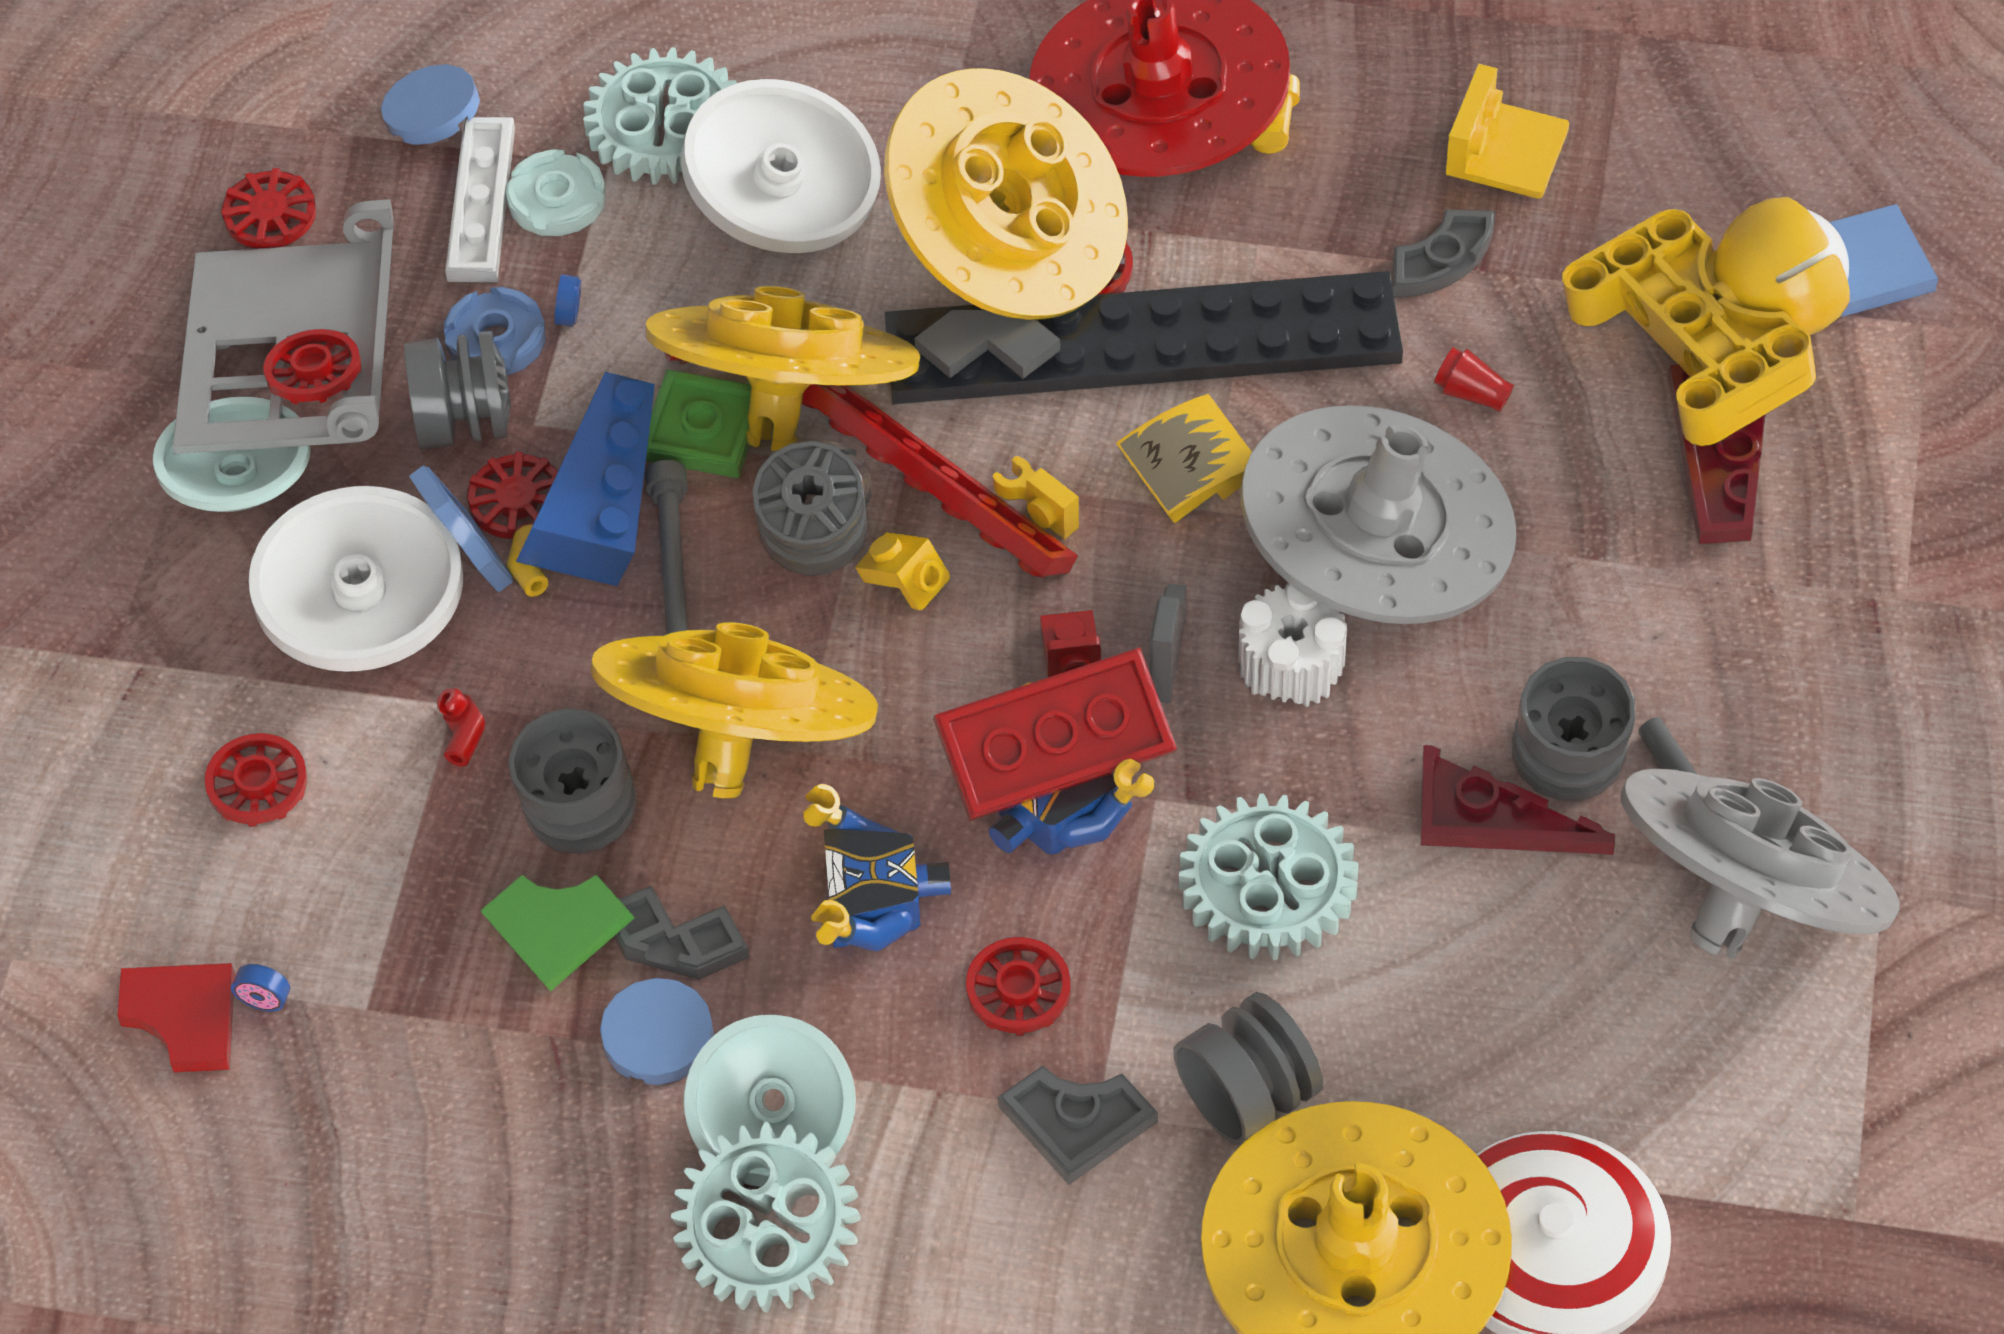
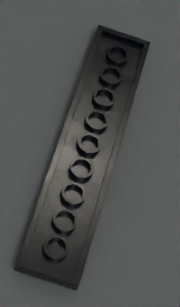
(1181, 337)

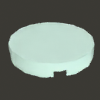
(555, 193)

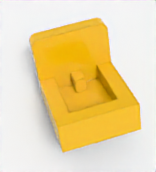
(905, 564)

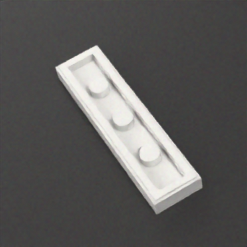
(480, 200)

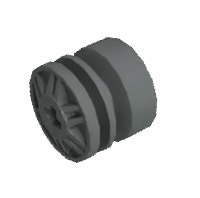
(456, 390)
(816, 535)
(1573, 728)
(573, 780)
(1248, 1067)

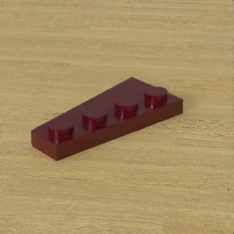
(1721, 477)

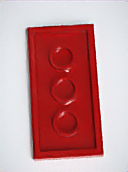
(1054, 733)

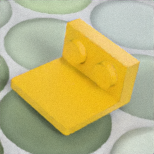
(1503, 142)

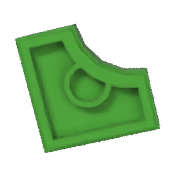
(556, 927)

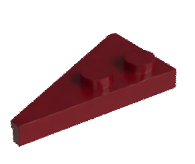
(1486, 813)

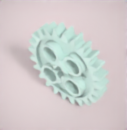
(629, 108)
(1307, 854)
(738, 1260)

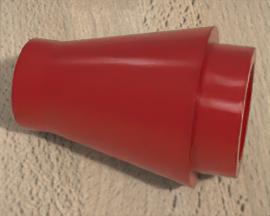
(1472, 380)

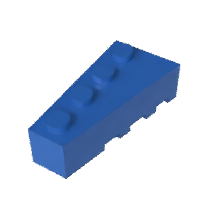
(596, 497)

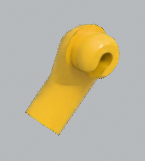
(528, 577)

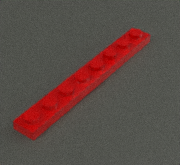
(933, 473)

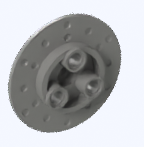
(1378, 514)
(1757, 855)

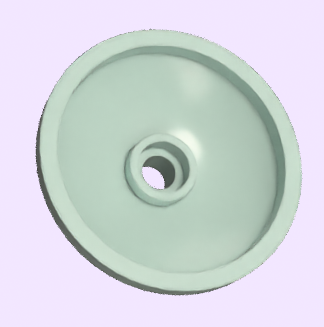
(229, 478)
(763, 1054)

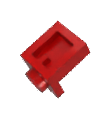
(1069, 641)

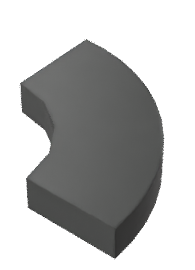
(1444, 255)

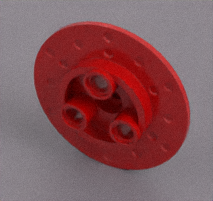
(1168, 78)

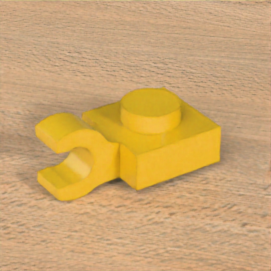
(1047, 499)

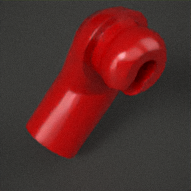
(465, 723)

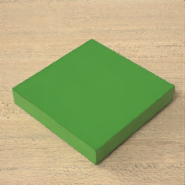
(700, 423)

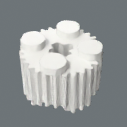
(1291, 646)

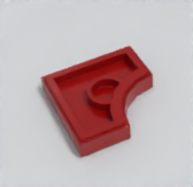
(184, 1009)

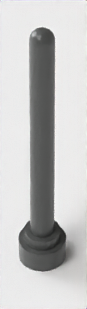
(666, 485)

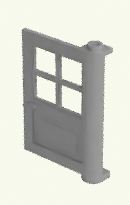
(270, 296)

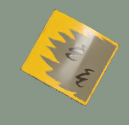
(1187, 455)

